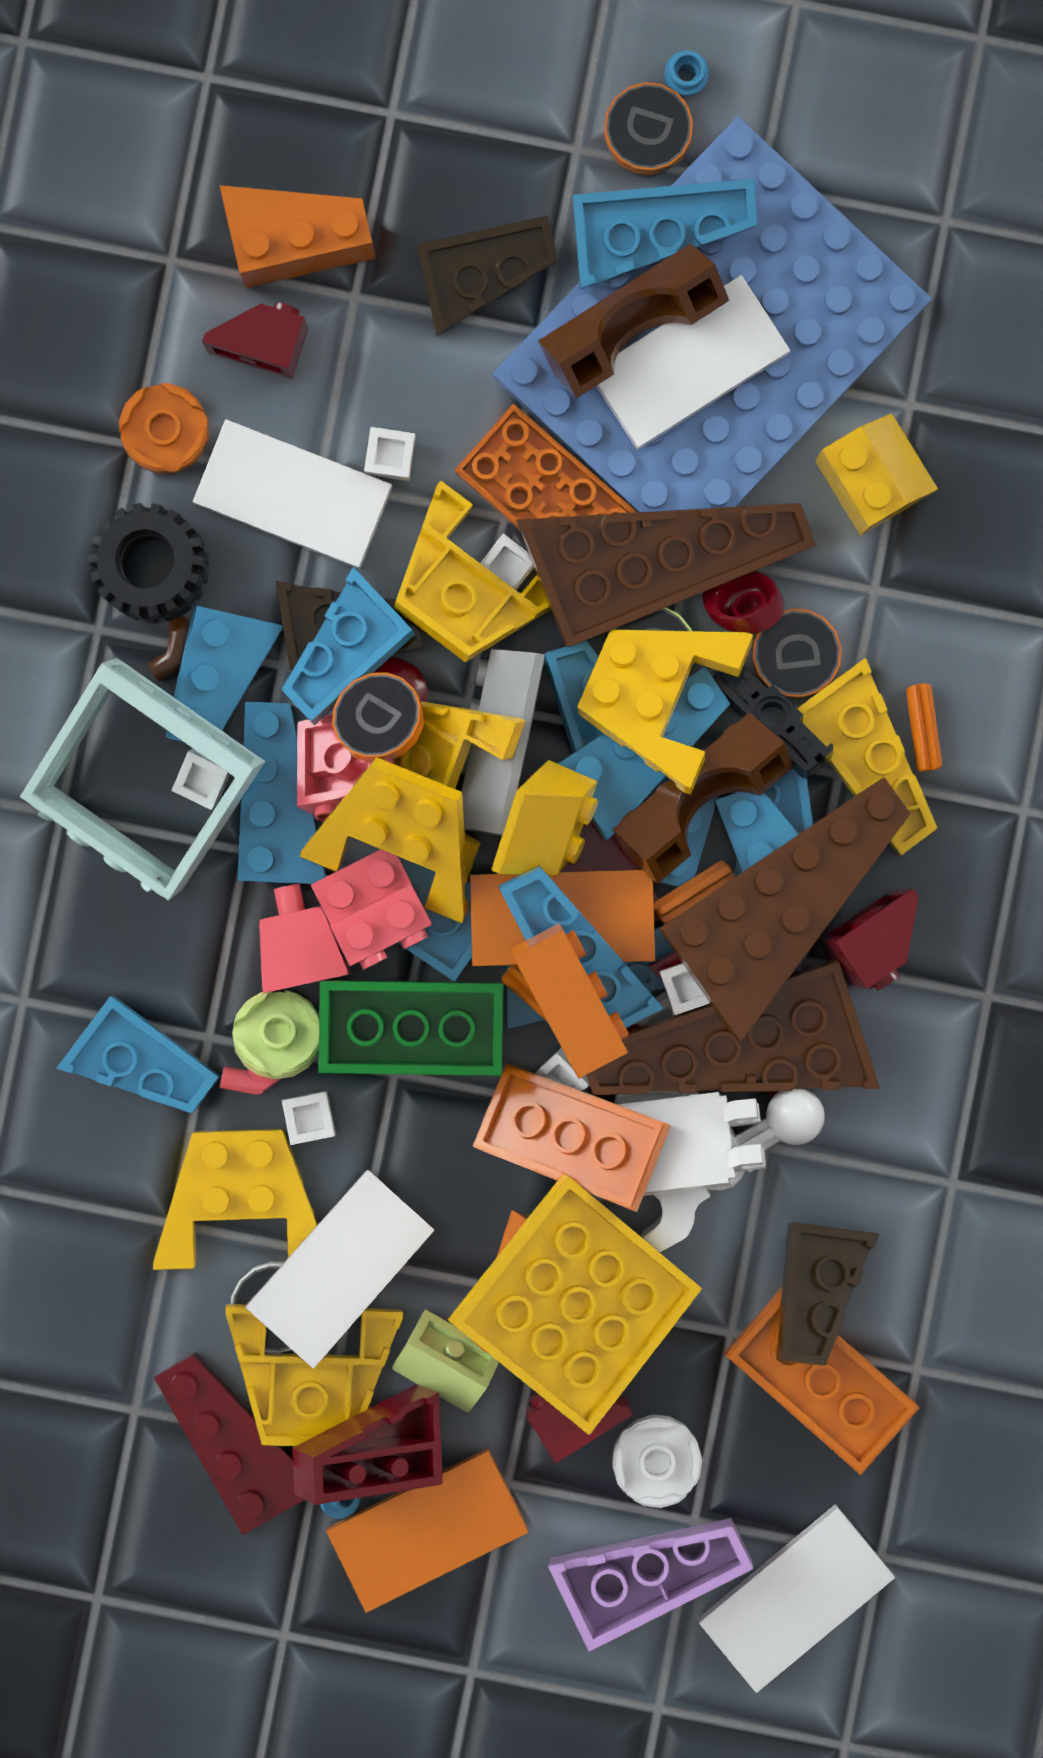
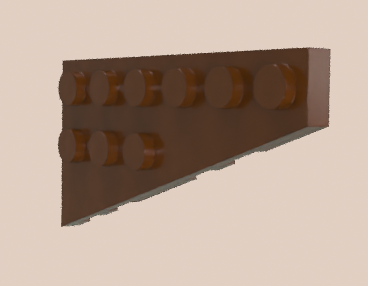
(632, 564)
(765, 920)
(799, 1041)

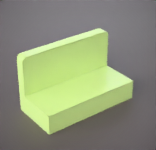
(446, 1362)

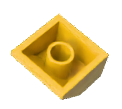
(875, 473)
(546, 821)

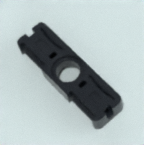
(751, 696)

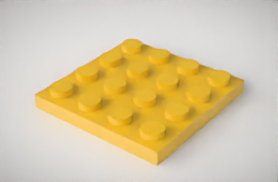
(575, 1304)

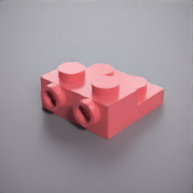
(324, 768)
(372, 908)

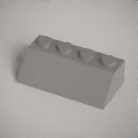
(489, 786)

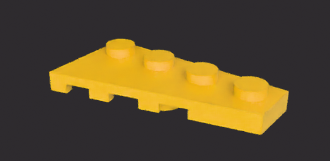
(866, 747)

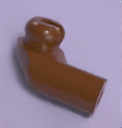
(170, 661)

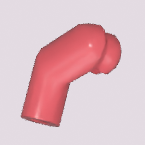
(245, 1081)

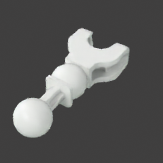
(790, 1118)

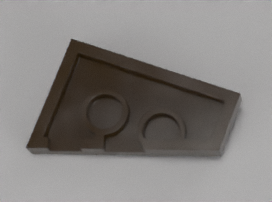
(481, 266)

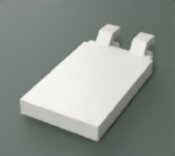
(699, 1141)

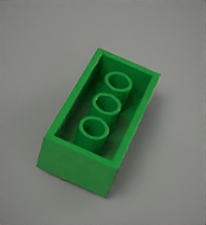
(411, 1027)

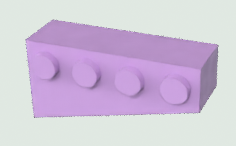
(645, 1577)

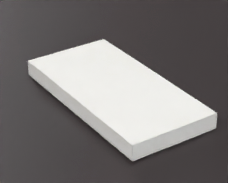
(691, 366)
(292, 494)
(339, 1268)
(795, 1598)

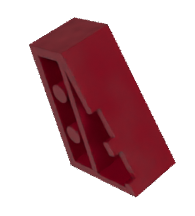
(374, 1452)

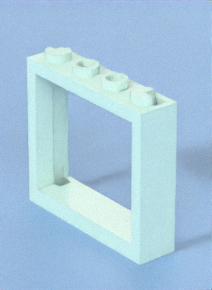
(182, 722)

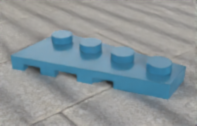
(623, 775)
(270, 821)

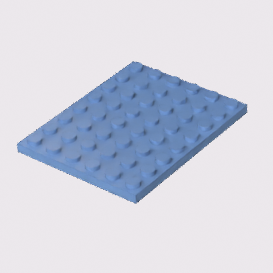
(820, 286)

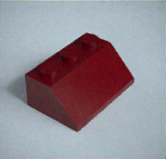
(874, 940)

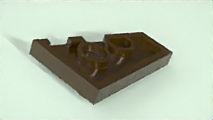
(304, 614)
(817, 1285)

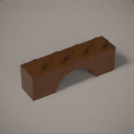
(671, 292)
(741, 760)

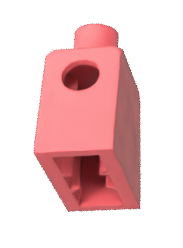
(298, 944)

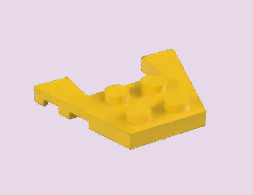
(454, 593)
(639, 687)
(446, 743)
(406, 818)
(234, 1179)
(300, 1402)

